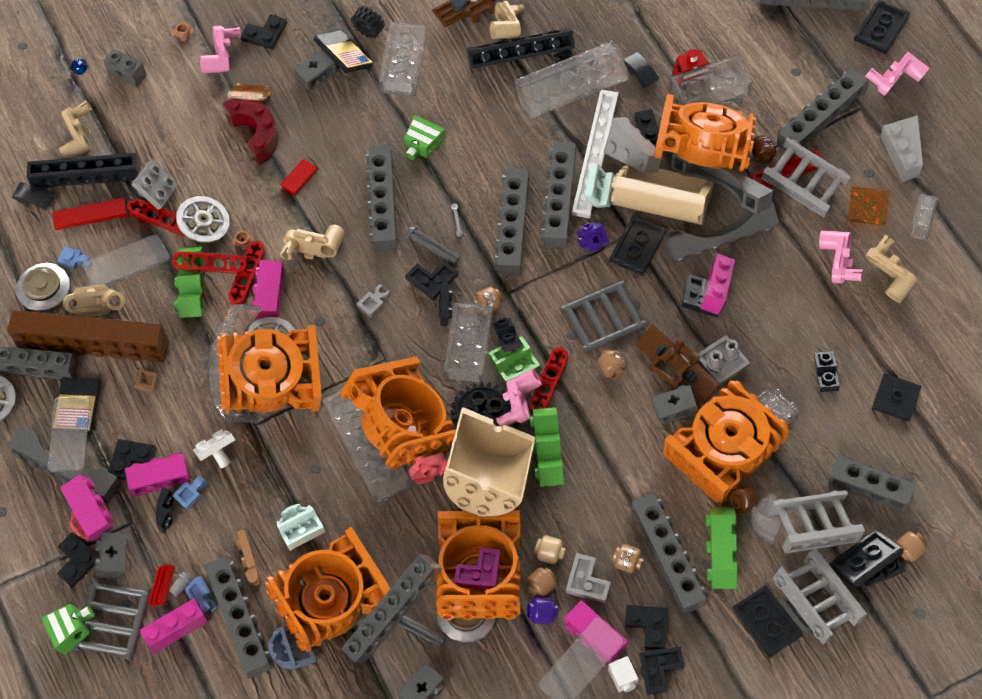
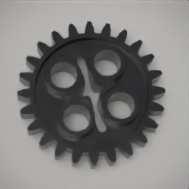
(485, 392)

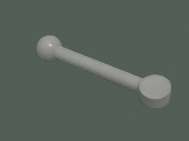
(454, 207)

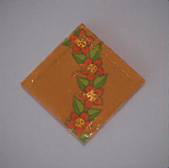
(250, 92)
(868, 206)

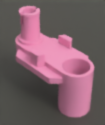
(221, 39)
(908, 64)
(841, 243)
(516, 393)

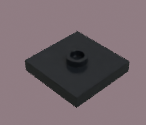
(896, 397)

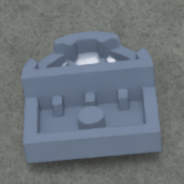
(286, 651)

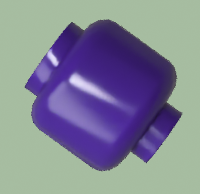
(542, 610)

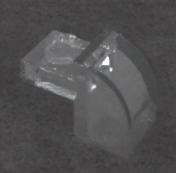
(762, 524)

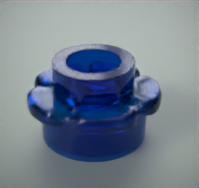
(78, 66)

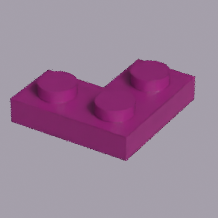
(480, 576)

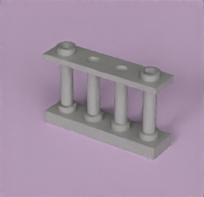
(804, 195)
(812, 538)
(832, 584)

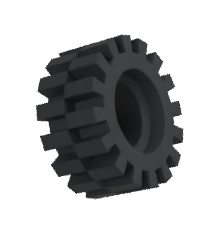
(367, 22)

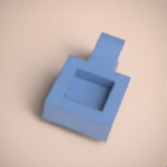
(71, 258)
(188, 494)
(199, 591)

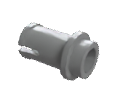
(180, 584)

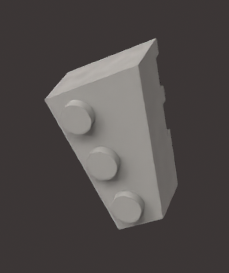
(631, 147)
(904, 147)

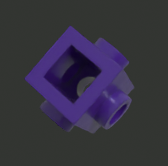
(592, 236)

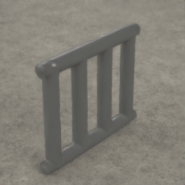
(604, 337)
(132, 632)

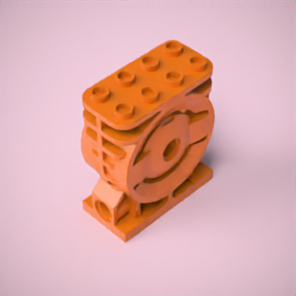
(706, 134)
(269, 349)
(407, 409)
(728, 412)
(460, 540)
(327, 615)

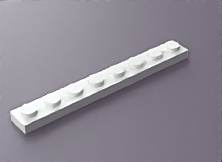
(594, 153)

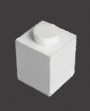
(623, 674)

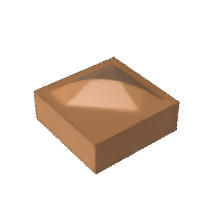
(145, 380)

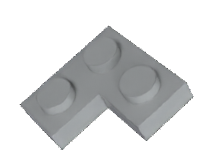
(583, 584)

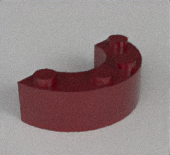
(258, 116)

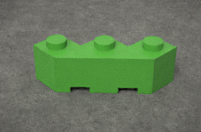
(190, 287)
(547, 447)
(722, 548)

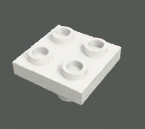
(215, 447)

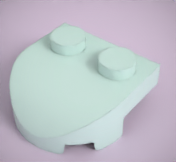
(599, 187)
(299, 525)

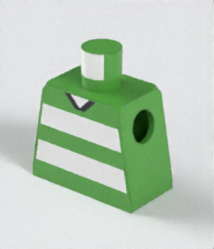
(423, 138)
(67, 626)

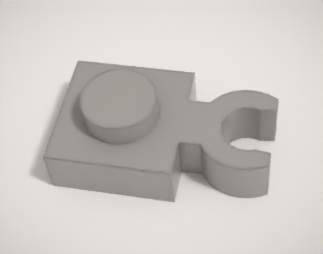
(372, 303)

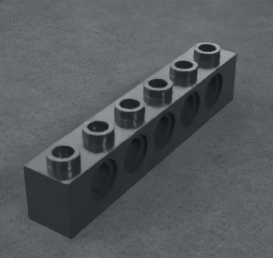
(520, 48)
(83, 170)

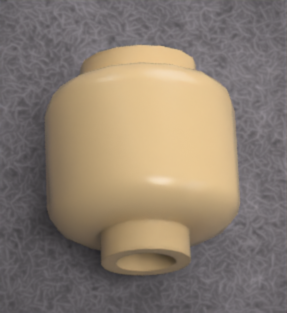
(549, 550)

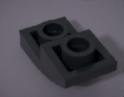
(642, 69)
(33, 194)
(507, 334)
(826, 371)
(163, 516)
(889, 571)

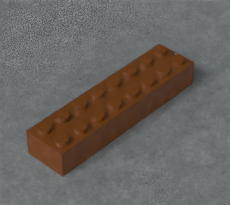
(88, 336)

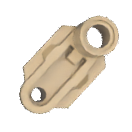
(507, 24)
(80, 142)
(312, 243)
(903, 279)
(92, 301)

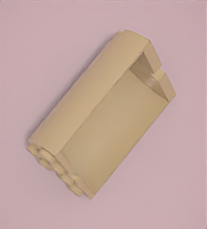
(662, 194)
(487, 465)

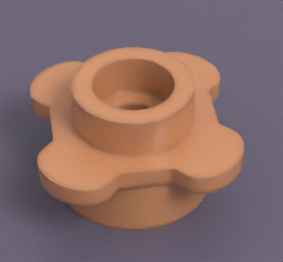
(179, 31)
(240, 236)

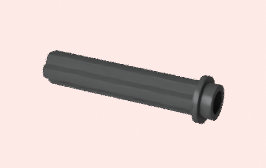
(432, 245)
(422, 630)

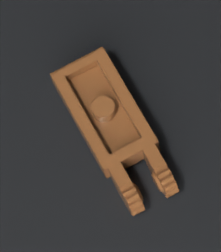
(248, 560)

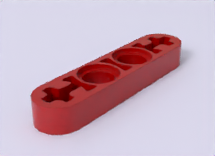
(158, 219)
(208, 266)
(250, 274)
(551, 382)

